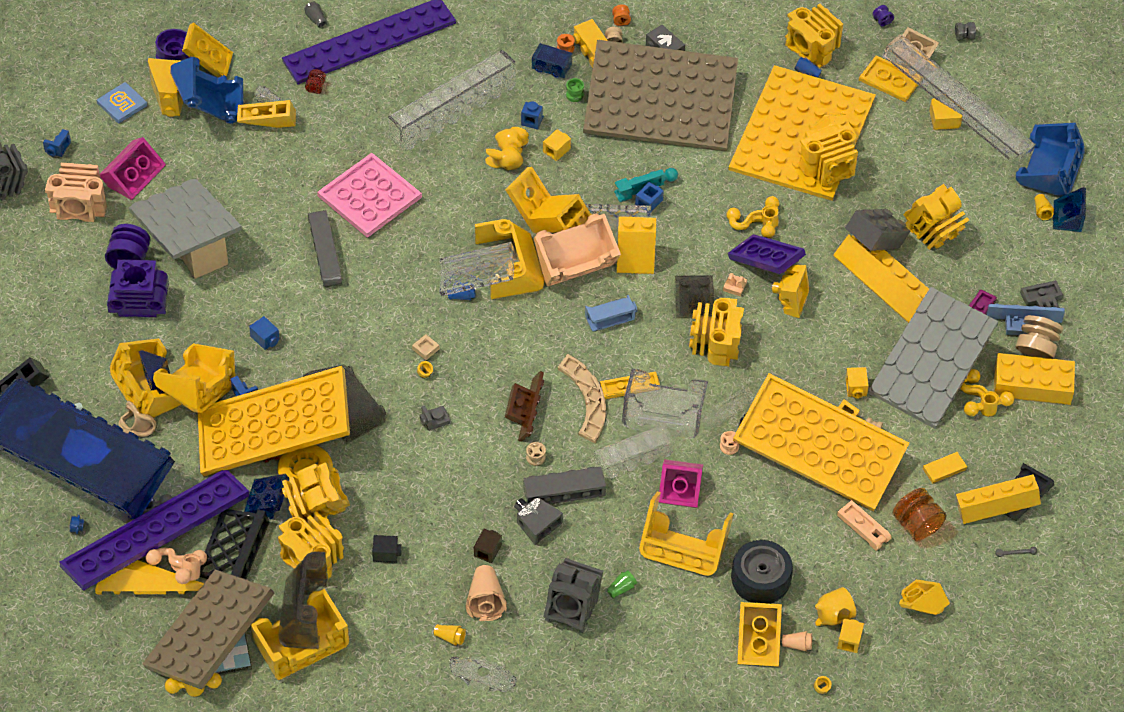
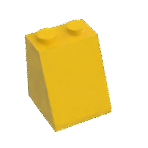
(164, 87)
(636, 245)

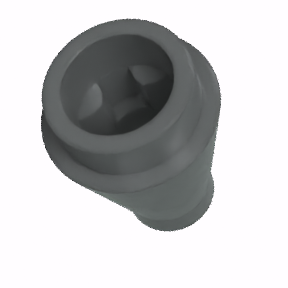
(314, 12)

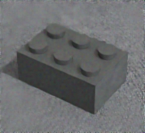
(877, 229)

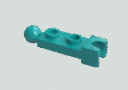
(630, 187)

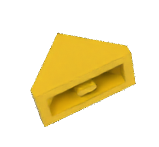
(943, 116)

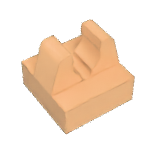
(735, 284)

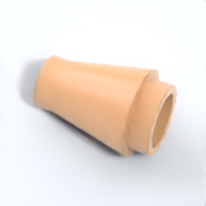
(799, 641)

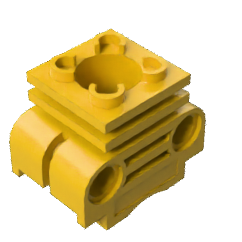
(813, 34)
(829, 153)
(935, 216)
(719, 332)
(315, 490)
(315, 536)

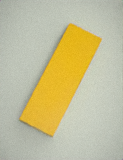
(617, 387)

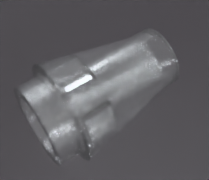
(264, 95)

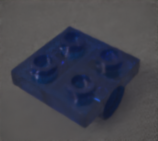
(266, 495)

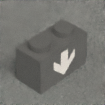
(663, 38)

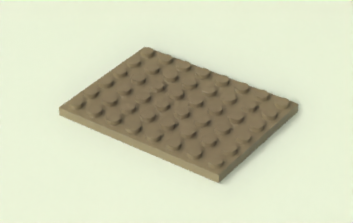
(661, 95)

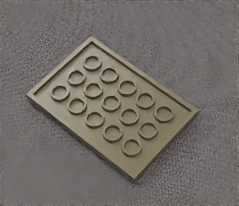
(208, 629)

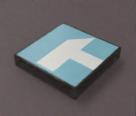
(237, 660)

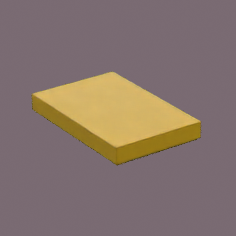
(209, 51)
(888, 79)

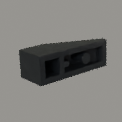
(29, 370)

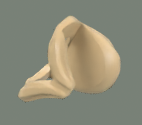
(143, 425)

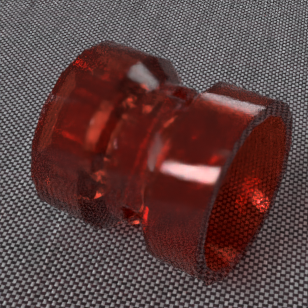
(315, 81)

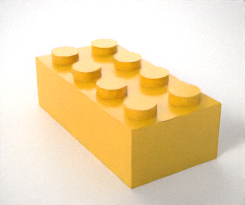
(1035, 378)

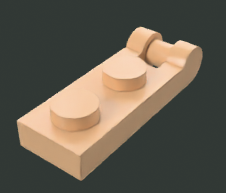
(864, 525)

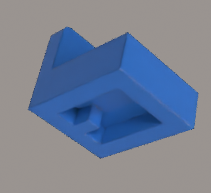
(59, 145)
(240, 388)

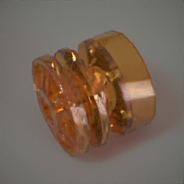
(919, 514)

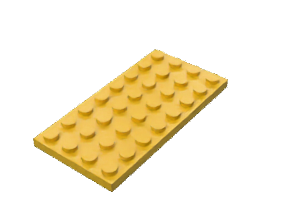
(273, 421)
(821, 442)

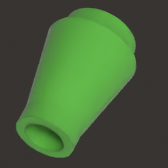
(621, 584)

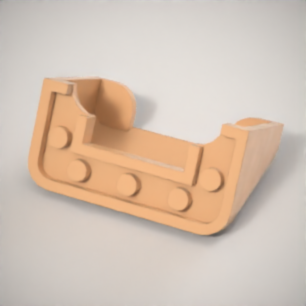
(576, 250)

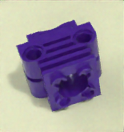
(137, 289)

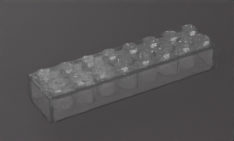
(452, 101)

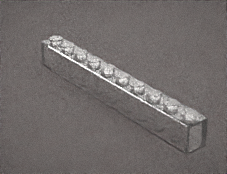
(957, 97)

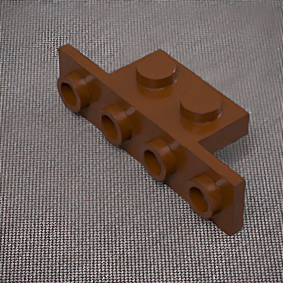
(523, 403)

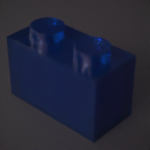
(552, 60)

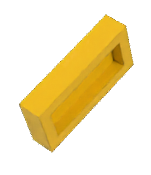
(944, 467)

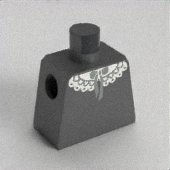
(537, 518)

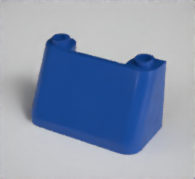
(207, 93)
(1054, 158)

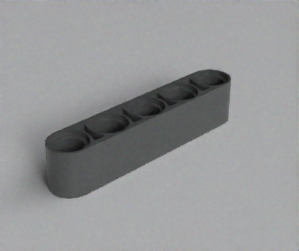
(325, 248)

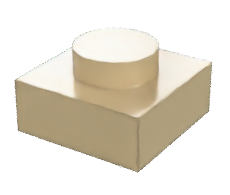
(425, 347)

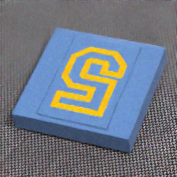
(121, 102)

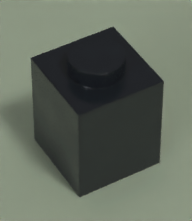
(386, 549)

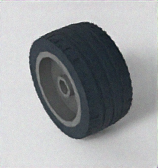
(761, 571)

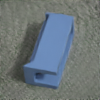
(610, 313)

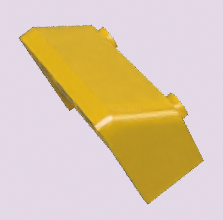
(527, 272)
(678, 549)

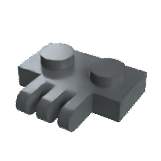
(1042, 294)

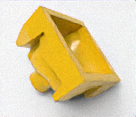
(793, 290)

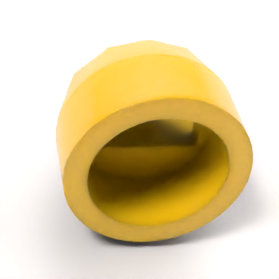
(427, 367)
(819, 681)

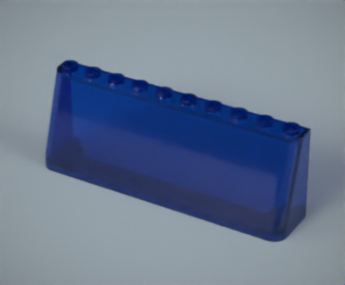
(81, 448)

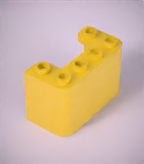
(286, 660)

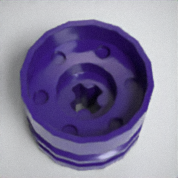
(170, 45)
(127, 243)

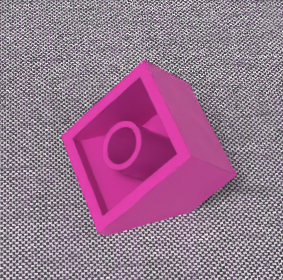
(680, 483)

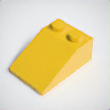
(759, 634)

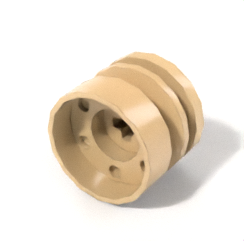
(1039, 336)

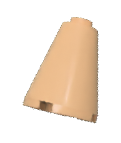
(485, 595)

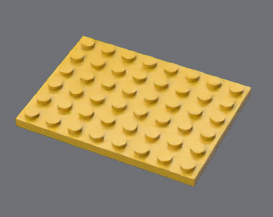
(782, 115)

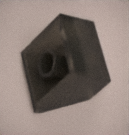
(690, 291)

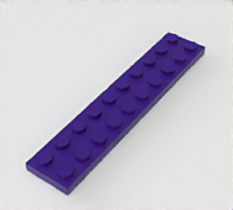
(369, 40)
(153, 529)

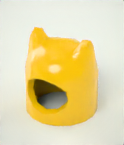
(833, 607)

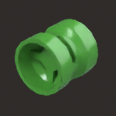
(574, 90)

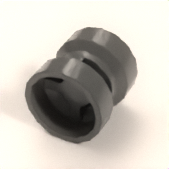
(965, 30)

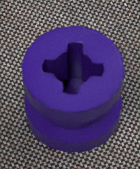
(883, 15)

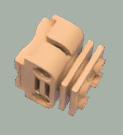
(76, 192)

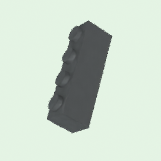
(565, 486)

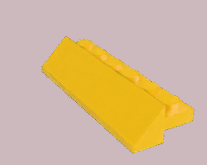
(883, 276)

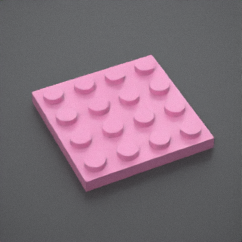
(369, 195)

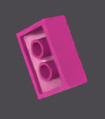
(132, 168)

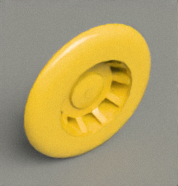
(315, 452)

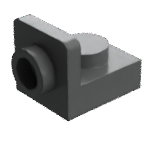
(434, 418)

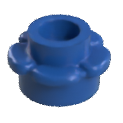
(76, 524)

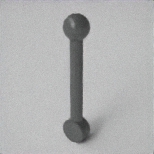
(999, 552)

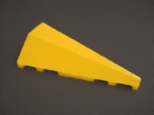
(144, 579)

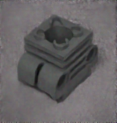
(11, 171)
(573, 594)

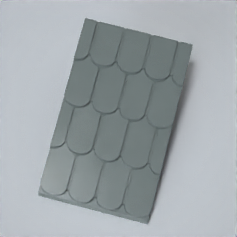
(188, 225)
(933, 357)

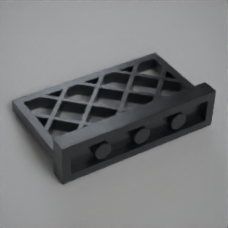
(249, 546)

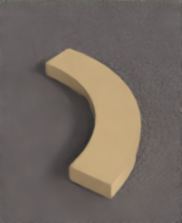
(592, 394)

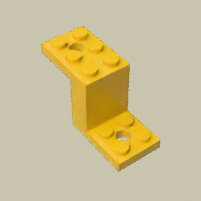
(541, 209)

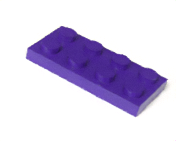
(766, 254)

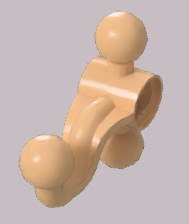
(186, 566)

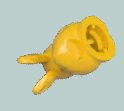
(510, 143)

